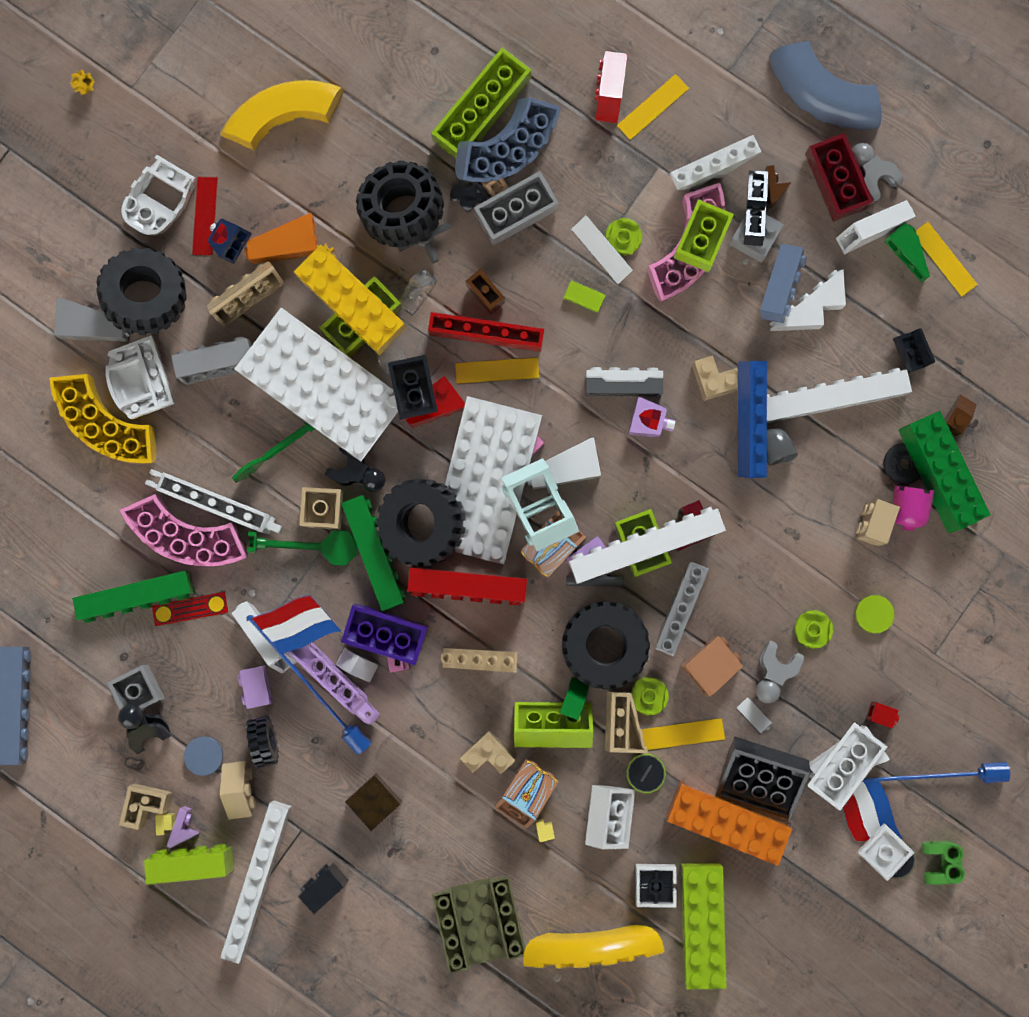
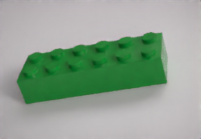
(944, 472)

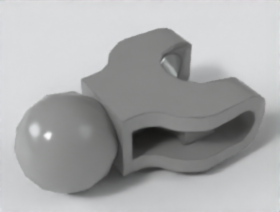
(874, 169)
(775, 673)

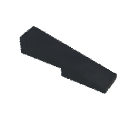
(756, 202)

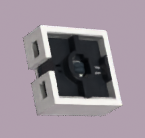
(655, 885)

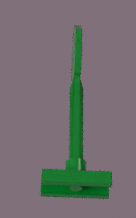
(254, 465)
(337, 547)

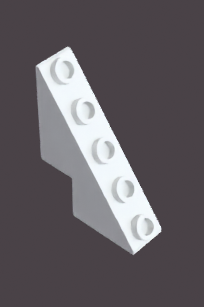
(715, 165)
(810, 310)

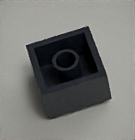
(326, 885)

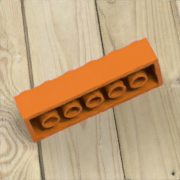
(728, 823)

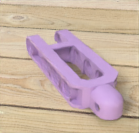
(358, 702)

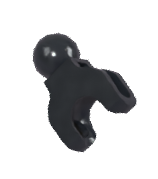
(357, 472)
(141, 726)

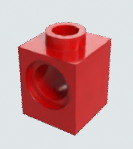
(883, 715)

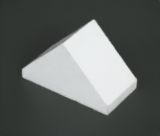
(357, 665)

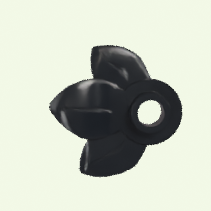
(468, 195)

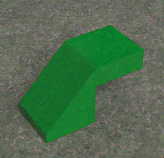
(574, 699)

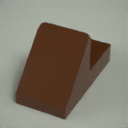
(775, 189)

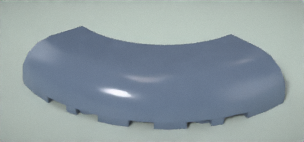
(823, 93)
(512, 147)

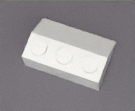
(610, 817)

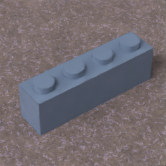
(782, 283)

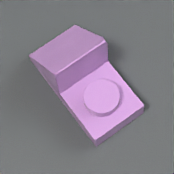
(179, 831)

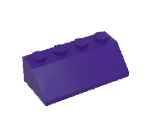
(384, 633)

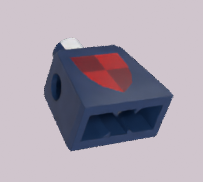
(228, 239)

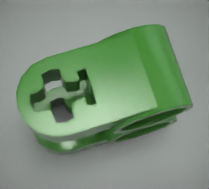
(942, 876)

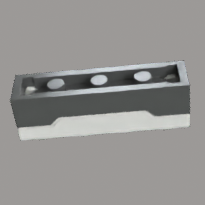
(624, 382)

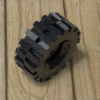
(262, 741)

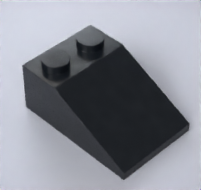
(412, 387)

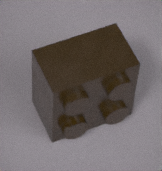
(373, 802)

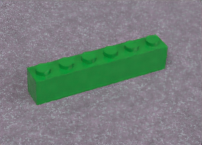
(373, 554)
(132, 596)

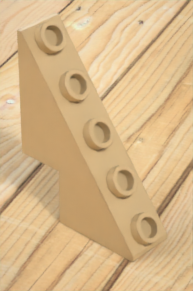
(479, 660)

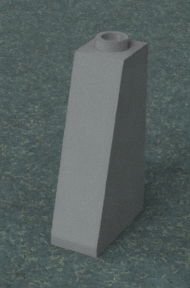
(84, 323)

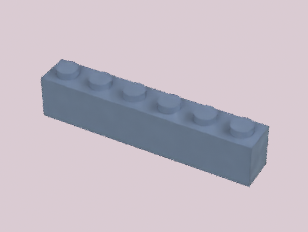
(14, 704)

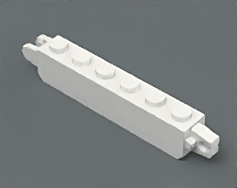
(214, 503)

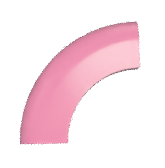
(672, 275)
(181, 541)

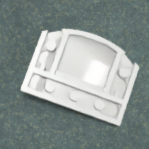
(138, 378)

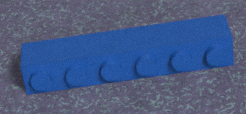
(752, 419)

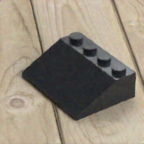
(763, 778)

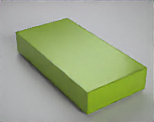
(584, 296)

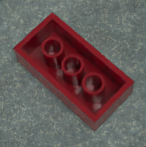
(838, 177)

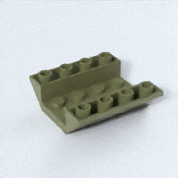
(478, 923)

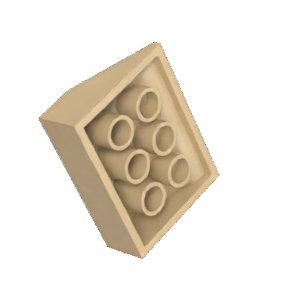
(245, 294)

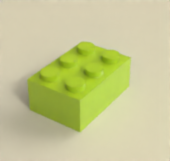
(703, 235)
(638, 524)

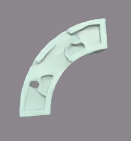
(553, 532)

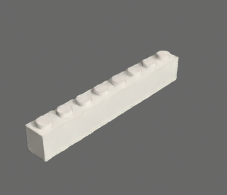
(838, 396)
(646, 546)
(256, 882)

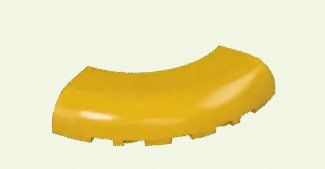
(280, 105)
(96, 426)
(592, 947)

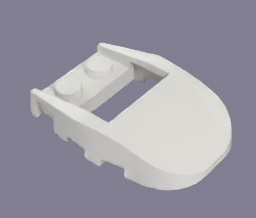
(146, 213)

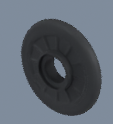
(893, 468)

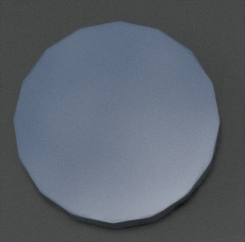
(203, 755)

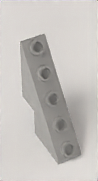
(681, 608)

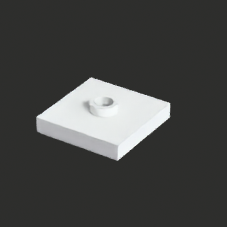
(885, 852)

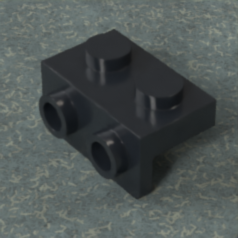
(914, 350)

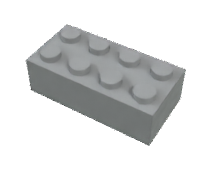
(516, 208)
(211, 361)

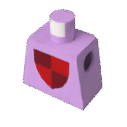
(649, 419)

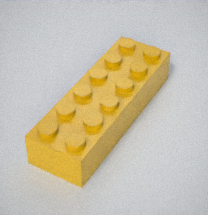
(350, 299)

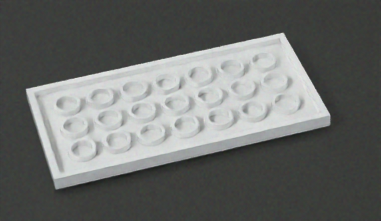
(319, 384)
(489, 446)

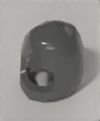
(779, 447)

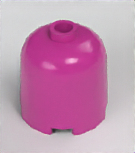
(914, 507)

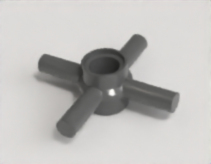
(427, 244)

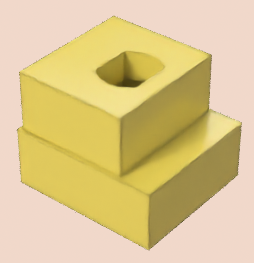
(164, 823)
(544, 830)

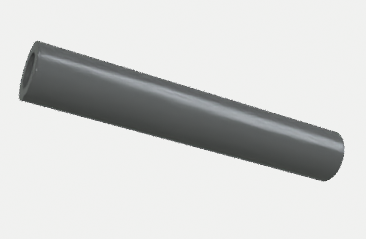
(597, 581)

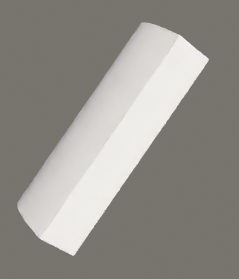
(847, 766)

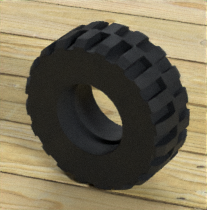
(390, 183)
(141, 266)
(395, 529)
(634, 638)

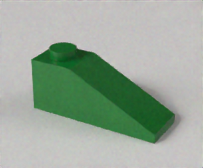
(908, 249)

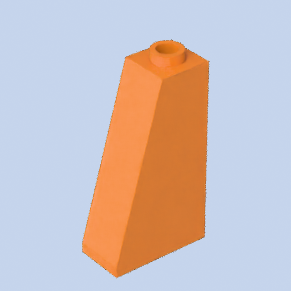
(285, 242)

